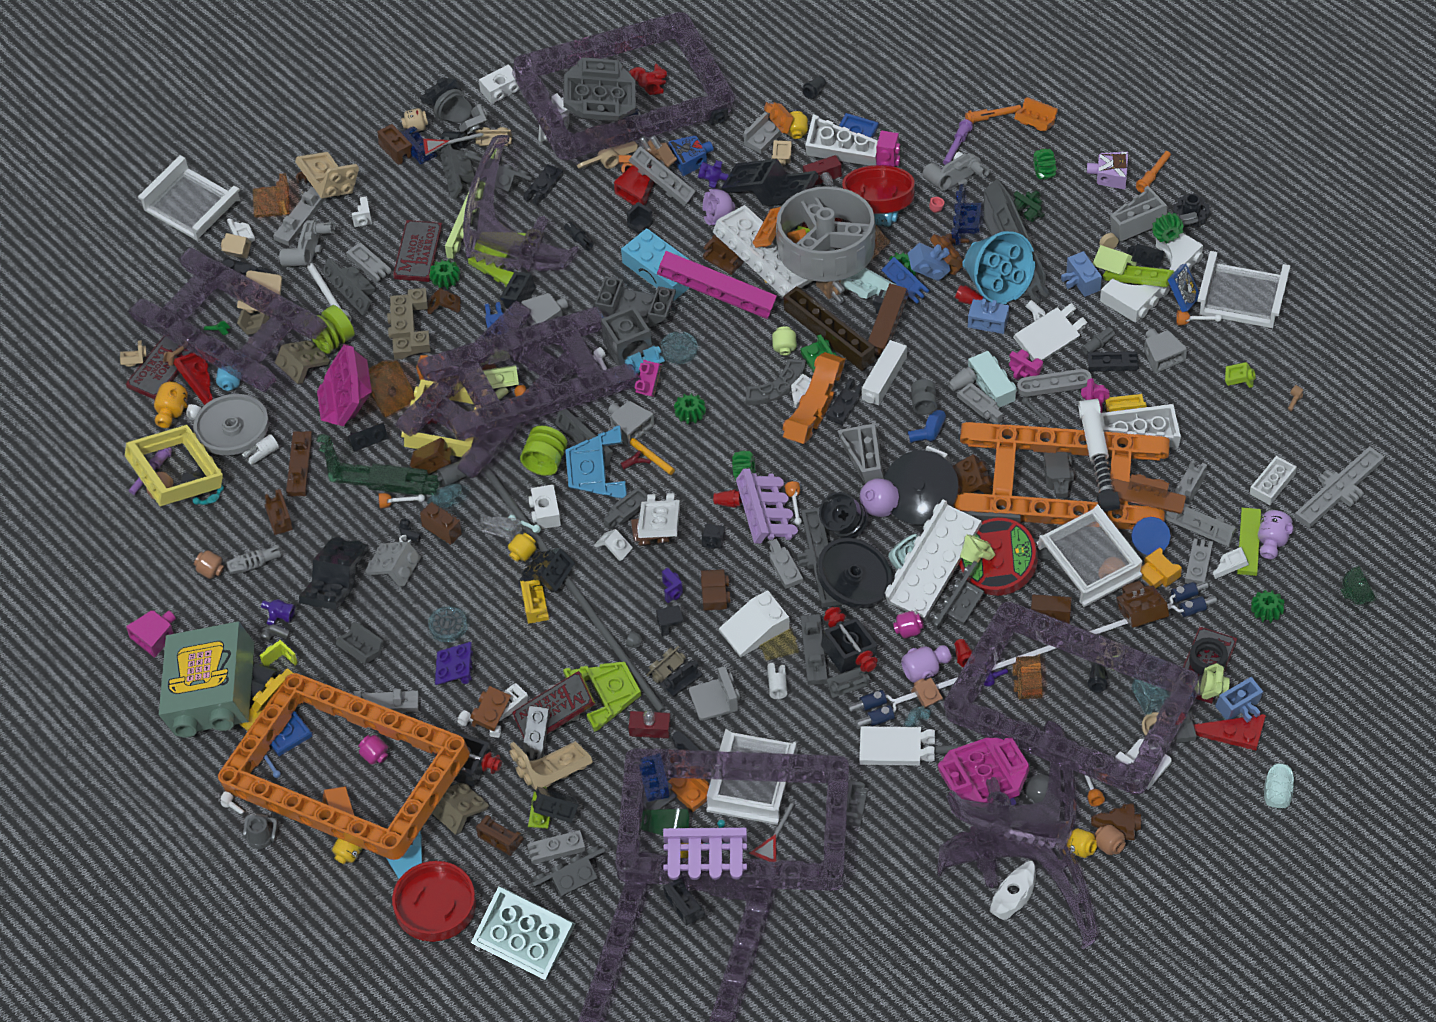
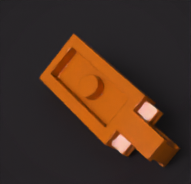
(779, 116)

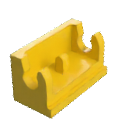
(534, 601)

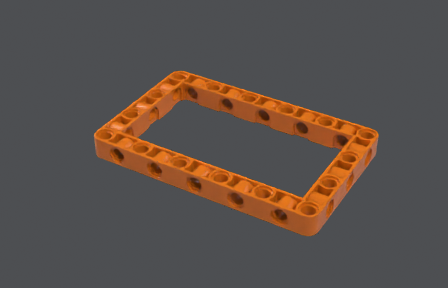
(389, 842)

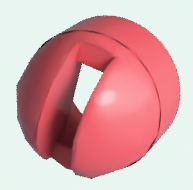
(936, 204)

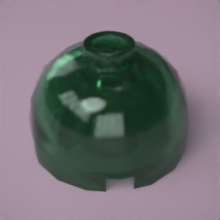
(1357, 587)

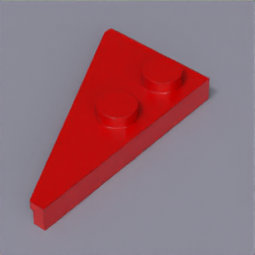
(195, 373)
(1233, 731)

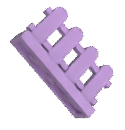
(755, 506)
(715, 838)

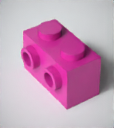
(888, 149)

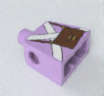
(1110, 169)

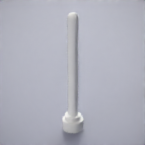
(324, 288)

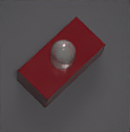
(827, 170)
(649, 724)

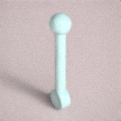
(535, 528)

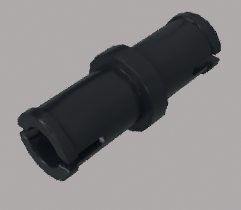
(578, 235)

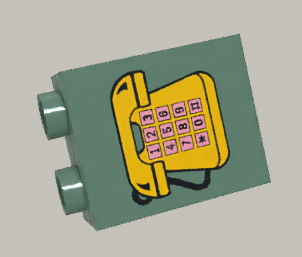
(206, 679)

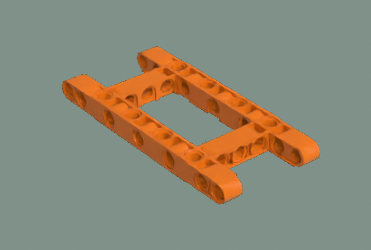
(1061, 440)

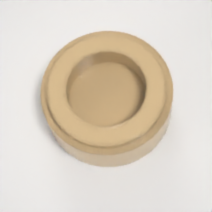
(1109, 240)

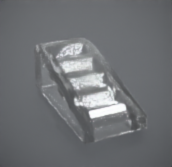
(501, 526)

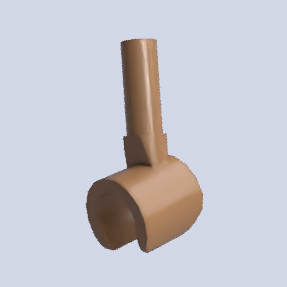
(170, 356)
(1297, 392)

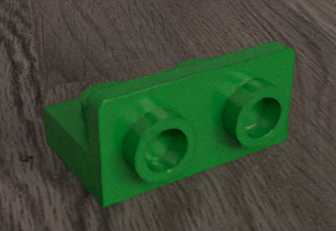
(812, 351)

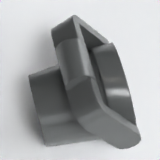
(258, 832)

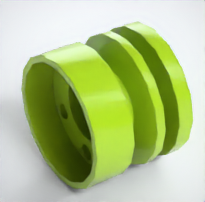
(338, 329)
(543, 450)

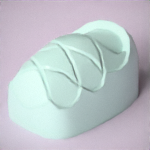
(899, 552)
(1279, 786)

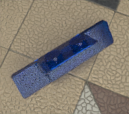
(967, 216)

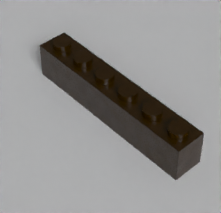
(832, 329)

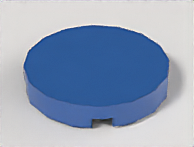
(1150, 535)

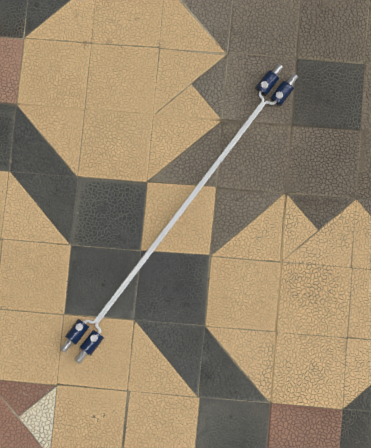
(887, 713)

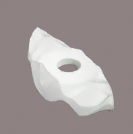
(1006, 904)

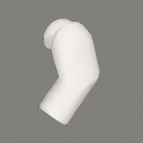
(1037, 311)

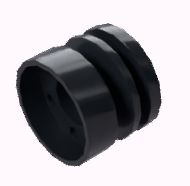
(843, 515)

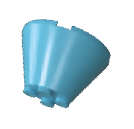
(1001, 266)

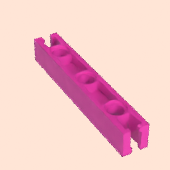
(716, 284)

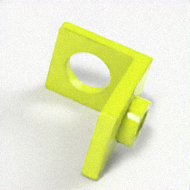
(275, 651)

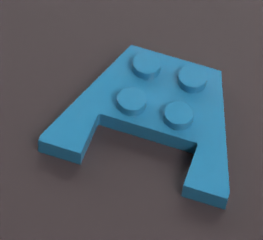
(587, 465)

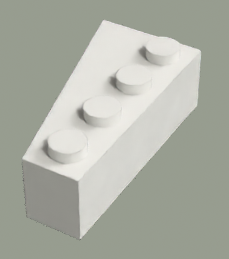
(830, 140)
(1144, 421)

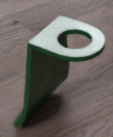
(664, 818)

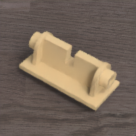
(488, 134)

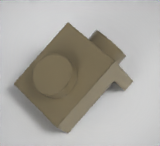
(253, 323)

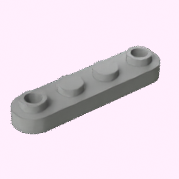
(1053, 382)

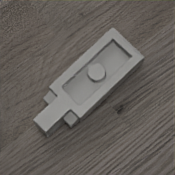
(980, 403)
(784, 565)

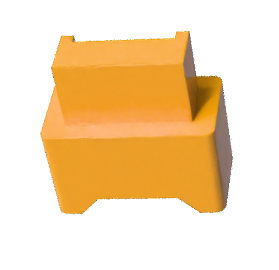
(1159, 570)

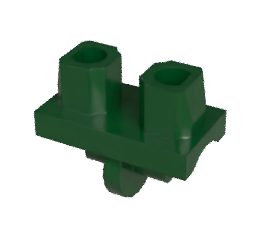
(1034, 210)

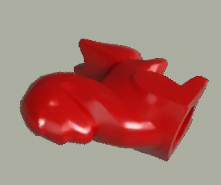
(650, 80)

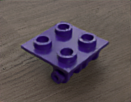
(454, 664)

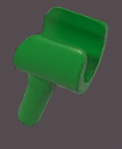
(221, 326)

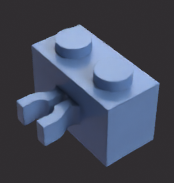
(929, 261)
(1083, 274)
(988, 316)
(1240, 700)

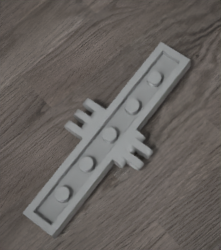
(1339, 487)

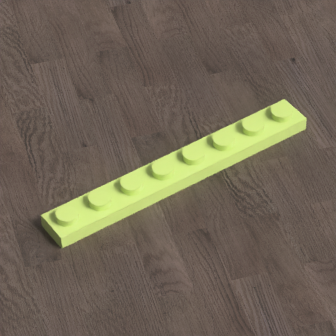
(454, 241)

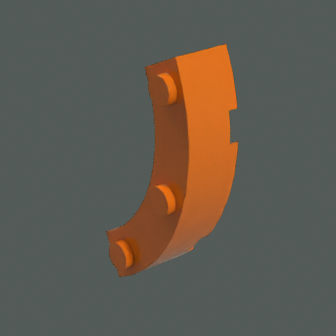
(816, 399)

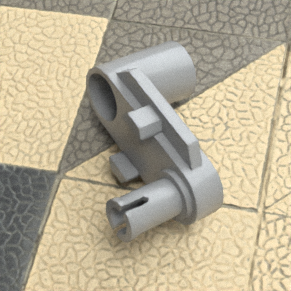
(955, 172)
(307, 244)

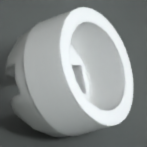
(192, 411)

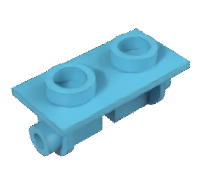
(650, 354)

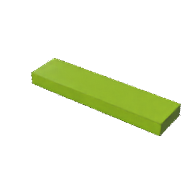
(1141, 275)
(1249, 539)

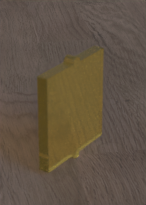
(780, 645)

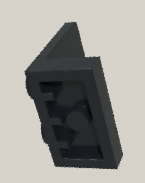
(549, 567)

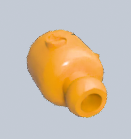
(169, 403)

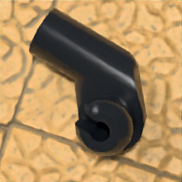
(405, 529)

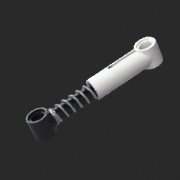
(1091, 418)

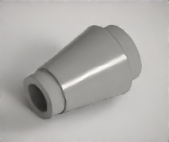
(962, 379)

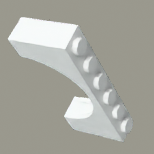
(1136, 300)

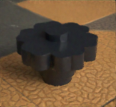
(1192, 203)

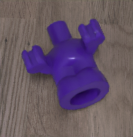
(712, 173)
(280, 610)

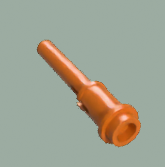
(976, 115)
(1150, 175)

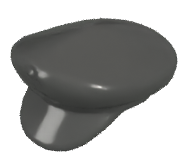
(452, 107)

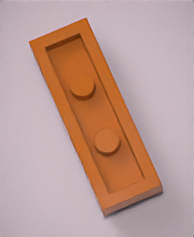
(768, 229)

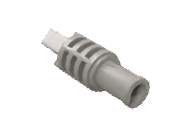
(252, 560)

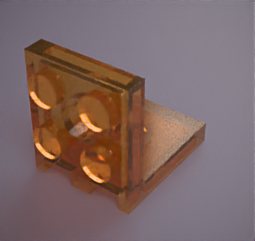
(382, 377)

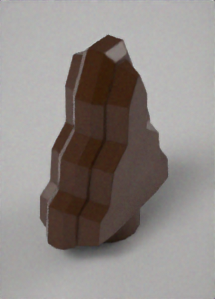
(1121, 818)

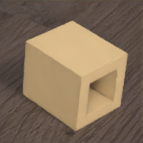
(236, 245)

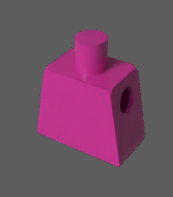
(151, 631)

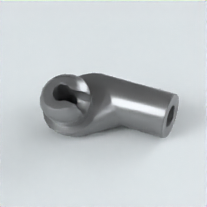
(273, 630)

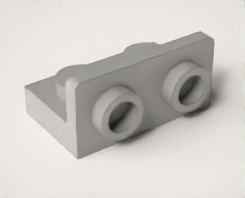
(761, 134)

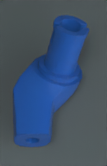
(931, 429)

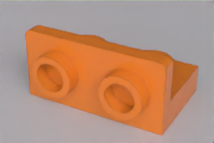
(690, 791)

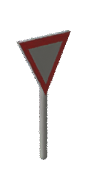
(432, 144)
(767, 850)

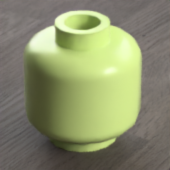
(784, 340)

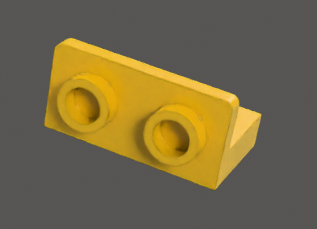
(1125, 403)

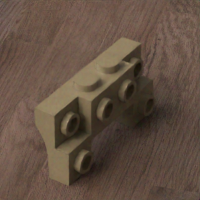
(402, 329)

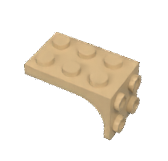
(326, 175)
(551, 767)

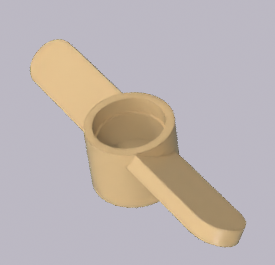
(610, 156)

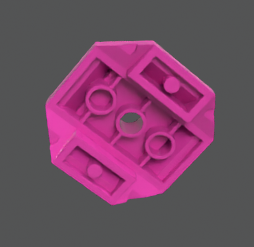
(344, 387)
(970, 766)

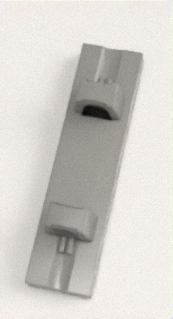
(661, 175)
(301, 213)
(1202, 525)
(397, 700)

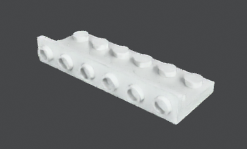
(738, 232)
(931, 560)

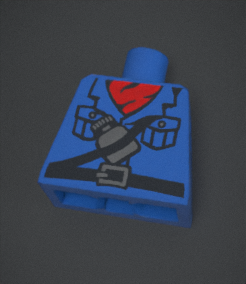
(689, 153)

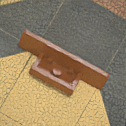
(1149, 493)

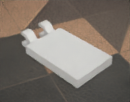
(1050, 333)
(659, 517)
(895, 745)

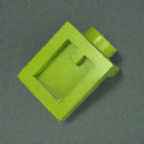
(1240, 373)

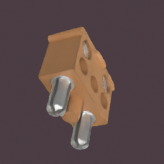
(659, 151)
(831, 289)

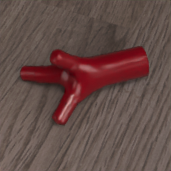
(634, 460)

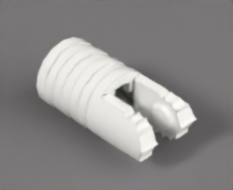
(262, 449)
(777, 681)

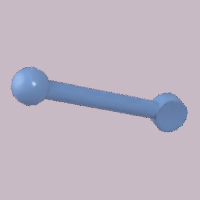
(276, 773)

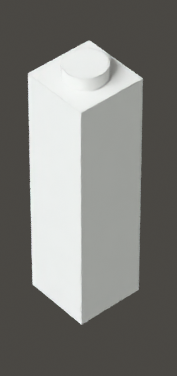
(884, 372)

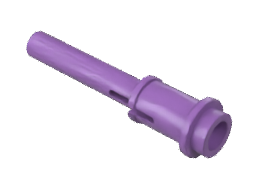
(964, 127)
(155, 463)

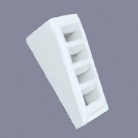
(518, 698)

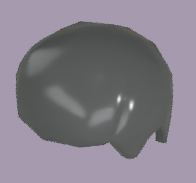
(1037, 787)

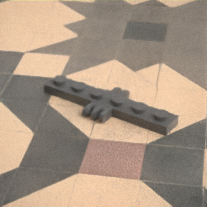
(816, 541)

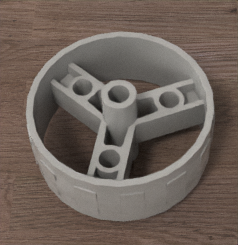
(815, 253)

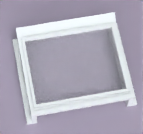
(187, 199)
(1241, 293)
(1093, 555)
(748, 798)

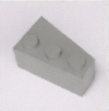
(1137, 215)
(864, 450)

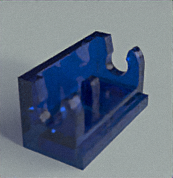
(417, 148)
(654, 778)

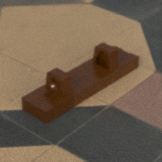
(299, 463)

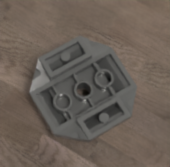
(599, 90)

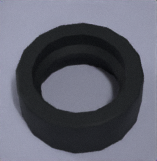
(1207, 644)

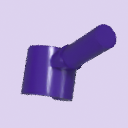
(990, 679)

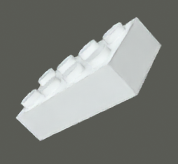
(1273, 480)

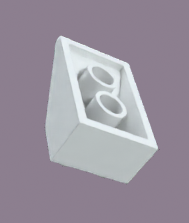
(755, 624)

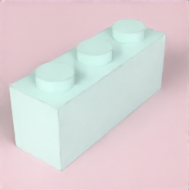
(992, 379)

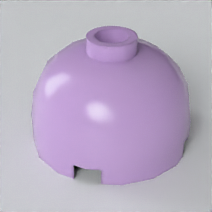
(716, 204)
(879, 497)

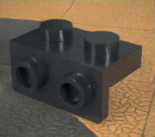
(443, 84)

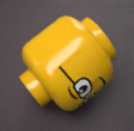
(1082, 843)
(345, 851)

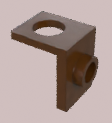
(444, 299)

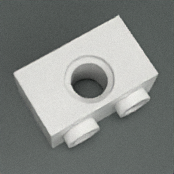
(498, 84)
(545, 507)

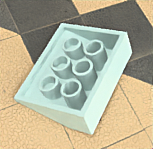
(522, 933)

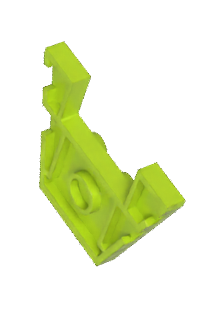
(499, 273)
(614, 687)

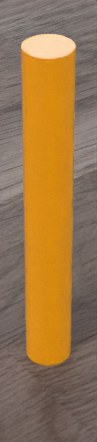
(653, 457)

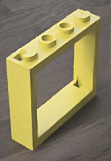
(458, 447)
(138, 448)

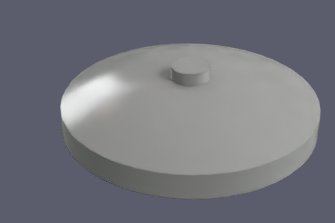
(231, 424)

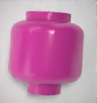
(908, 624)
(373, 749)

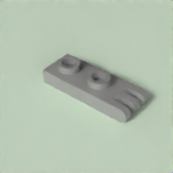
(368, 262)
(1198, 562)
(556, 847)

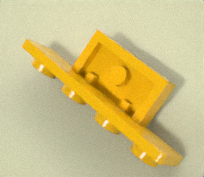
(262, 698)

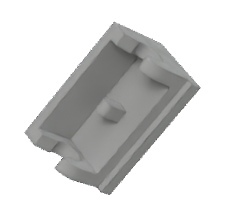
(1191, 481)

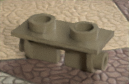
(672, 659)

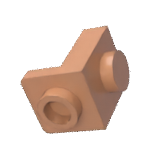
(926, 692)

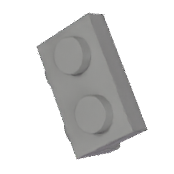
(479, 117)

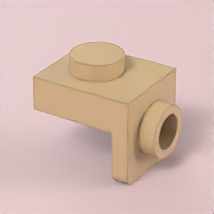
(782, 151)
(131, 358)

